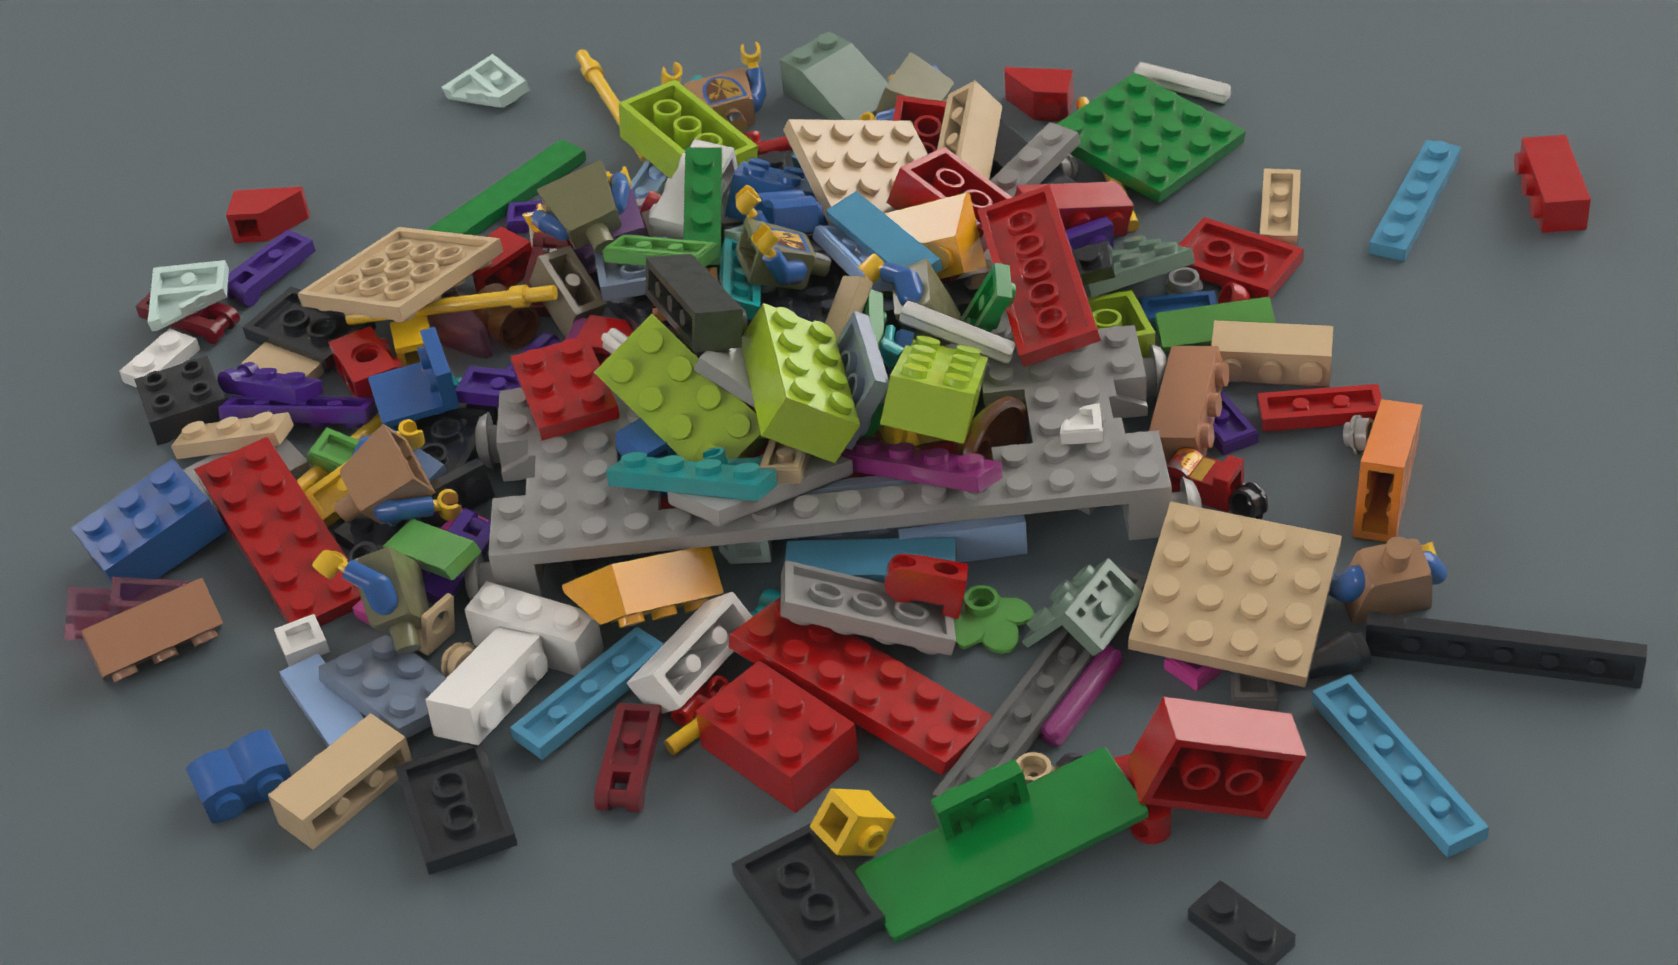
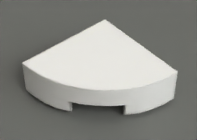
(1083, 427)

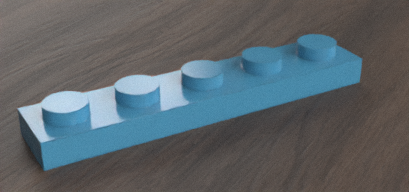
(1415, 200)
(1400, 766)

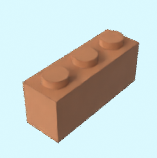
(1190, 398)
(153, 630)

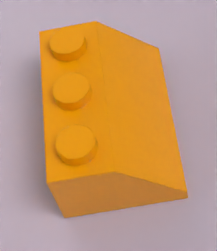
(947, 231)
(647, 586)

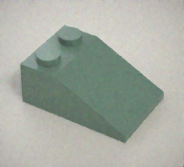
(832, 78)

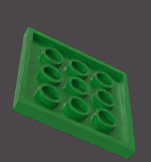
(1150, 137)

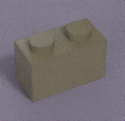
(576, 290)

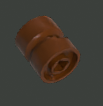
(508, 325)

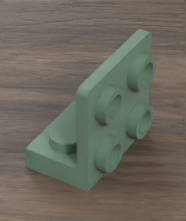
(1088, 607)

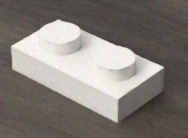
(165, 352)

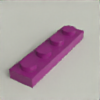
(924, 466)

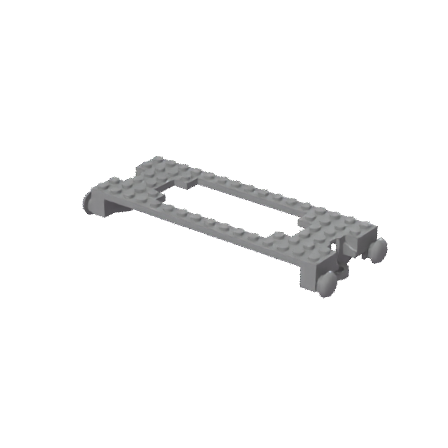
(577, 516)

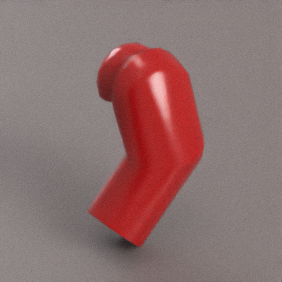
(778, 144)
(701, 696)

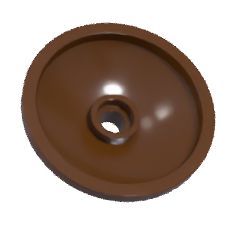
(997, 425)

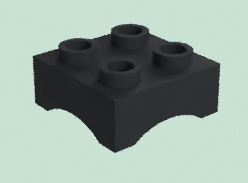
(180, 397)

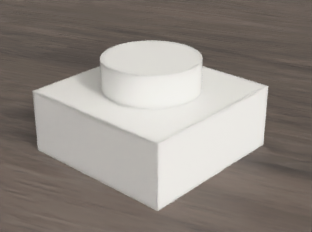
(301, 639)

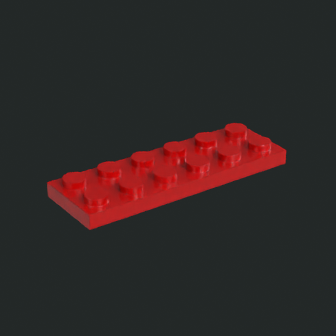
(1050, 299)
(277, 531)
(864, 686)

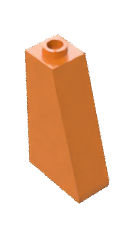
(1386, 470)

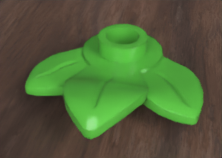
(990, 620)

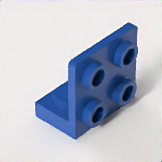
(418, 388)

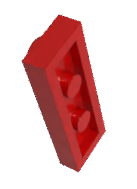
(1317, 407)

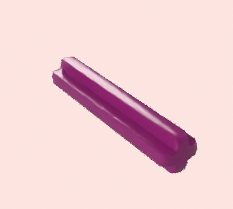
(1081, 696)

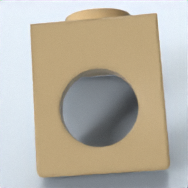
(434, 629)

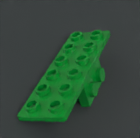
(998, 835)

